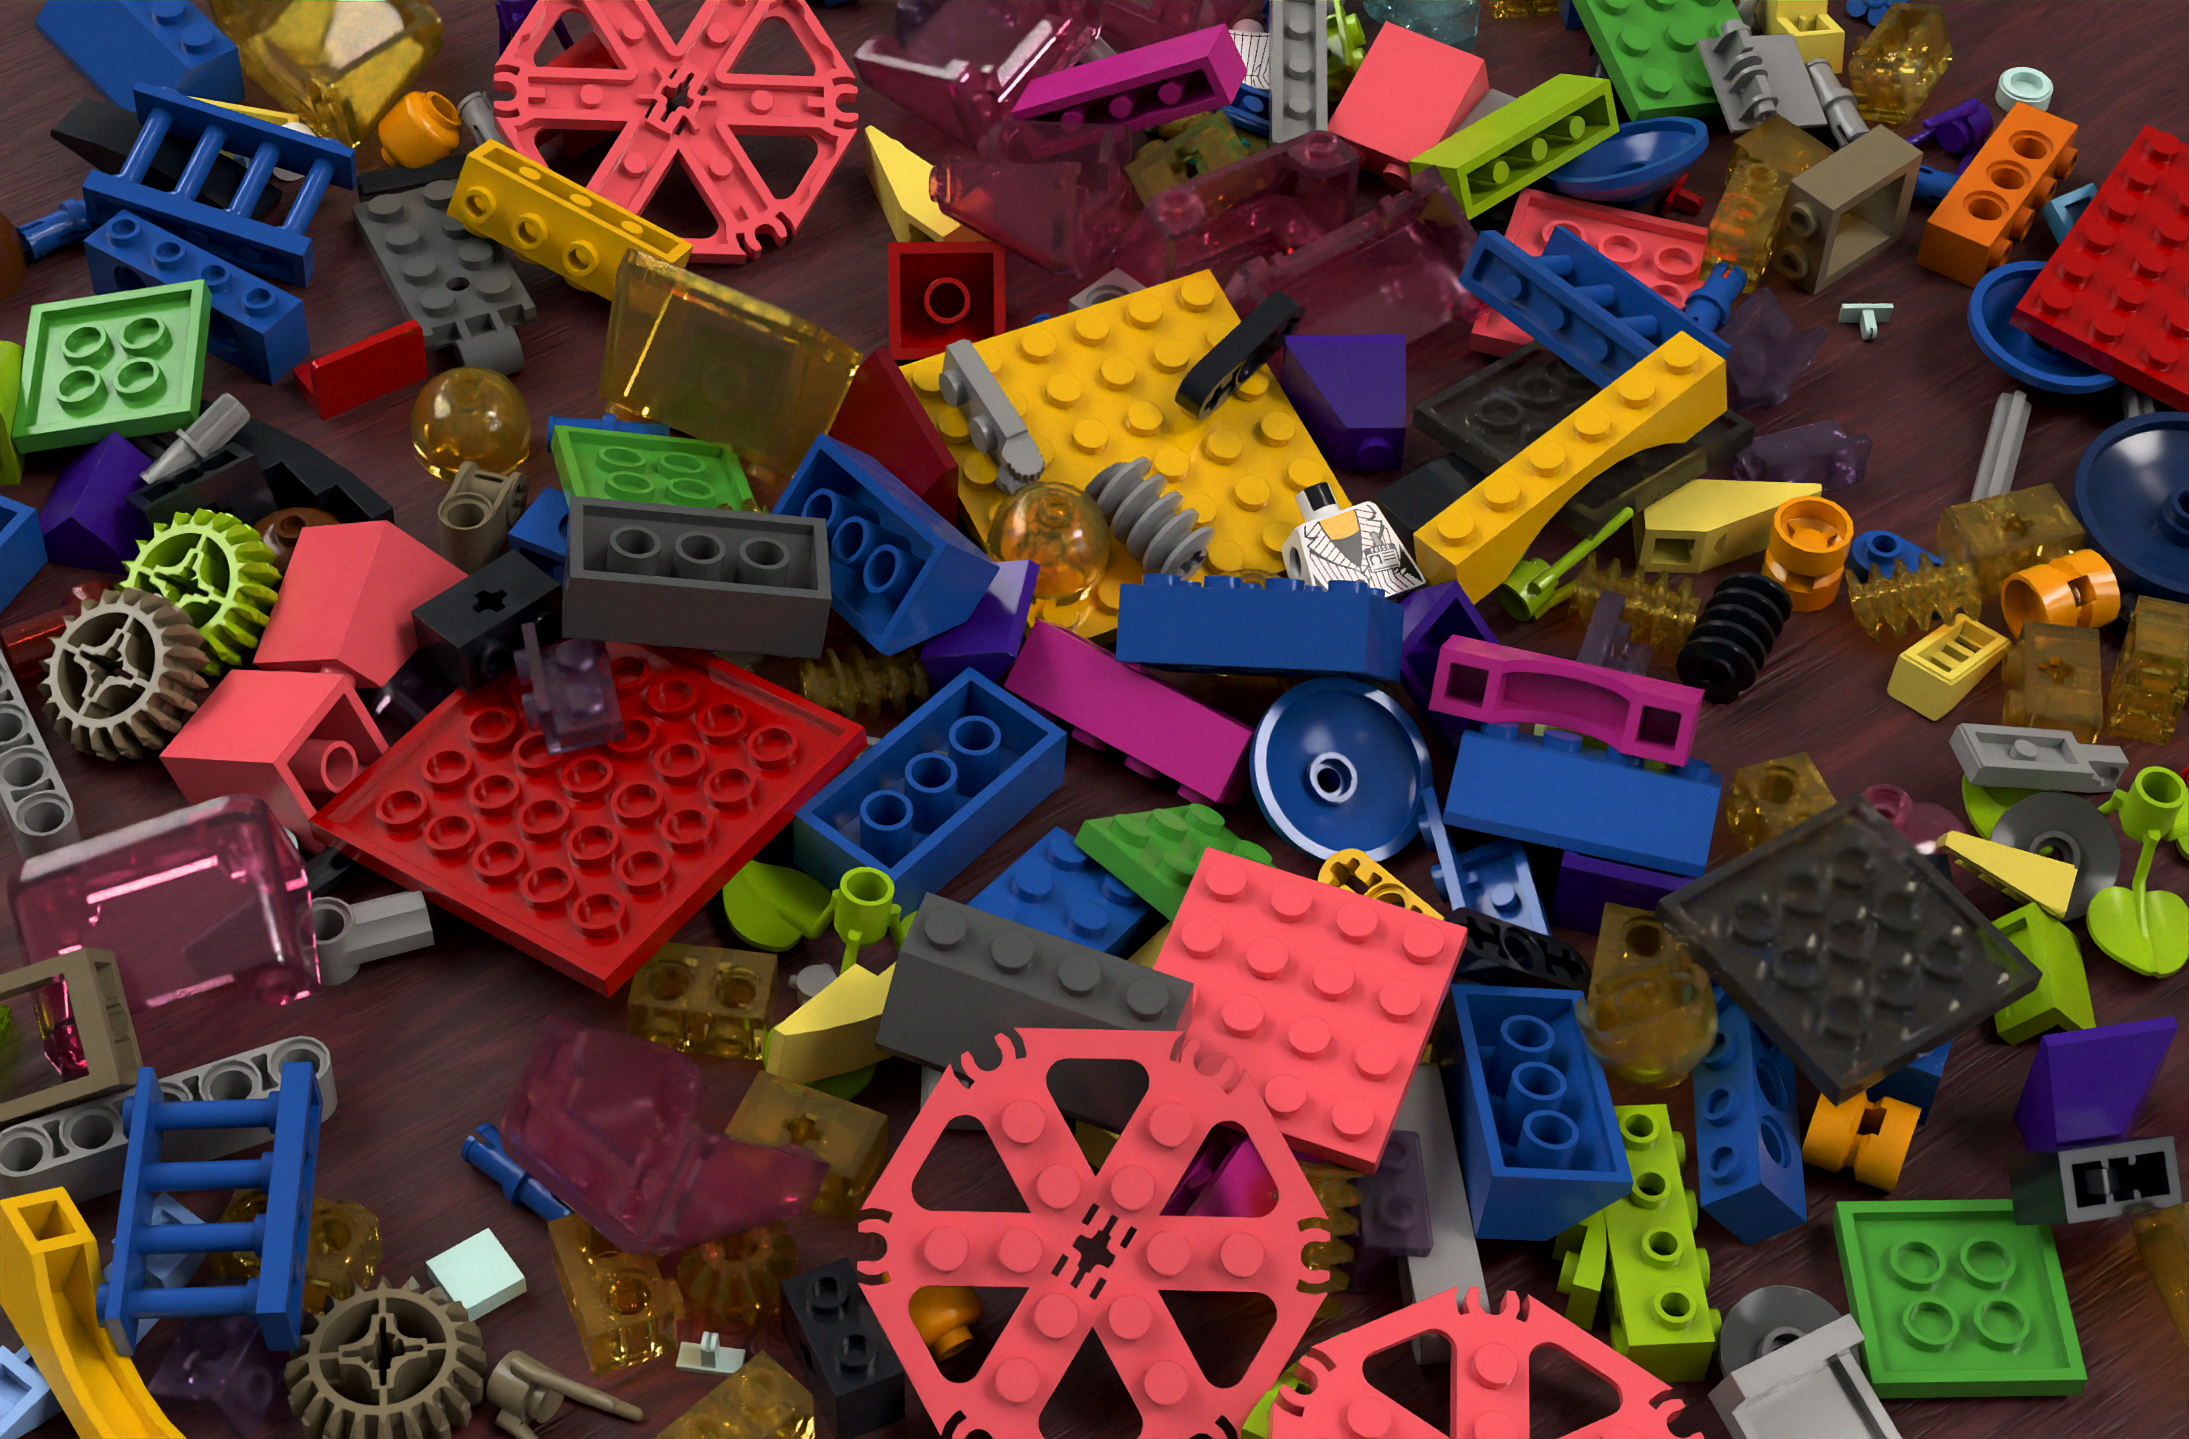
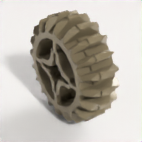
(104, 710)
(431, 1373)

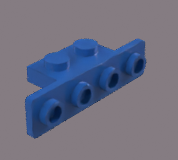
(1487, 879)

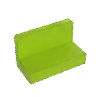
(2063, 988)

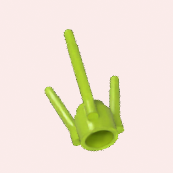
(1531, 584)

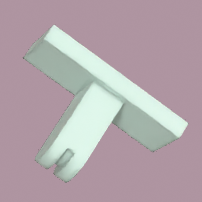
(1867, 316)
(709, 1357)

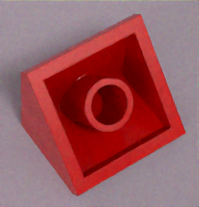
(943, 295)

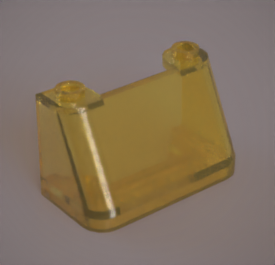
(332, 59)
(721, 366)

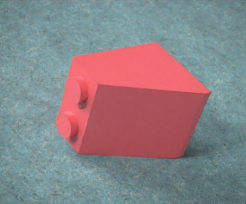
(1406, 101)
(352, 602)
(278, 739)

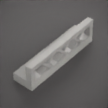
(1297, 68)

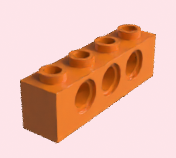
(1999, 195)

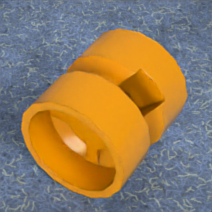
(1808, 550)
(2067, 591)
(1875, 1157)

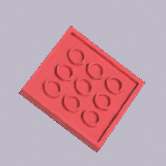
(1650, 248)
(1312, 997)

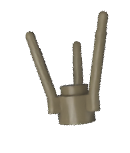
(534, 1391)

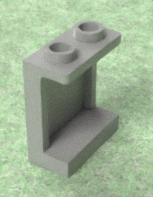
(1805, 1391)

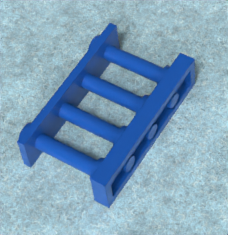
(226, 233)
(1578, 303)
(275, 1237)

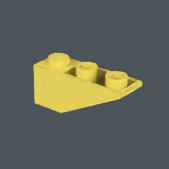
(903, 192)
(1710, 523)

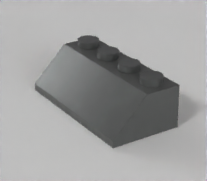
(696, 578)
(982, 975)

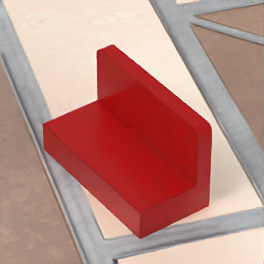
(363, 370)

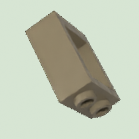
(1868, 180)
(102, 1025)

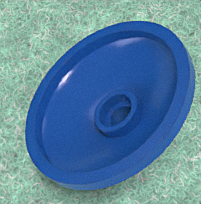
(1633, 162)
(2017, 351)
(1363, 750)

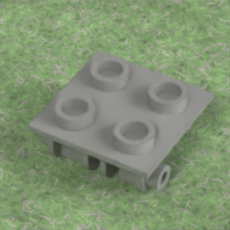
(1759, 78)

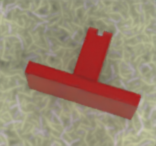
(1682, 199)

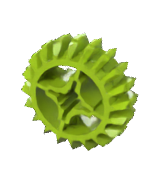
(215, 558)

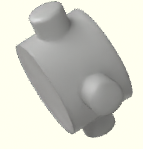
(811, 981)

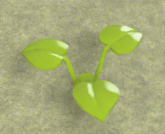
(778, 905)
(2130, 926)

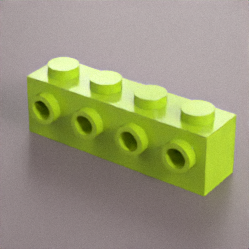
(1523, 141)
(1652, 1266)

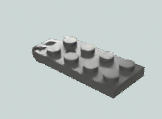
(447, 277)

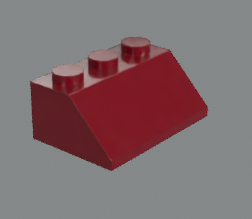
(892, 426)

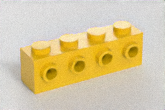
(554, 219)

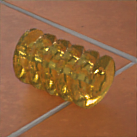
(1915, 594)
(1645, 606)
(864, 680)
(1333, 1194)

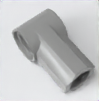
(367, 932)

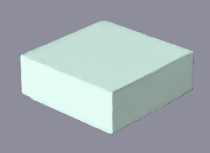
(477, 1274)

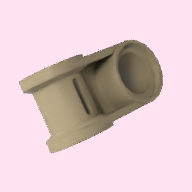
(479, 515)

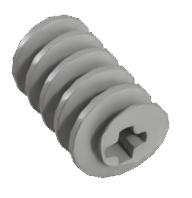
(1148, 521)

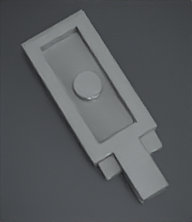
(2035, 759)

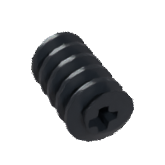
(1734, 636)

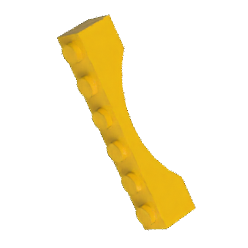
(1493, 524)
(50, 1297)

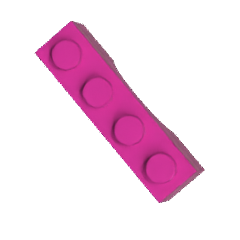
(1518, 685)

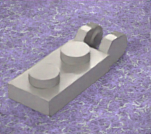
(990, 417)

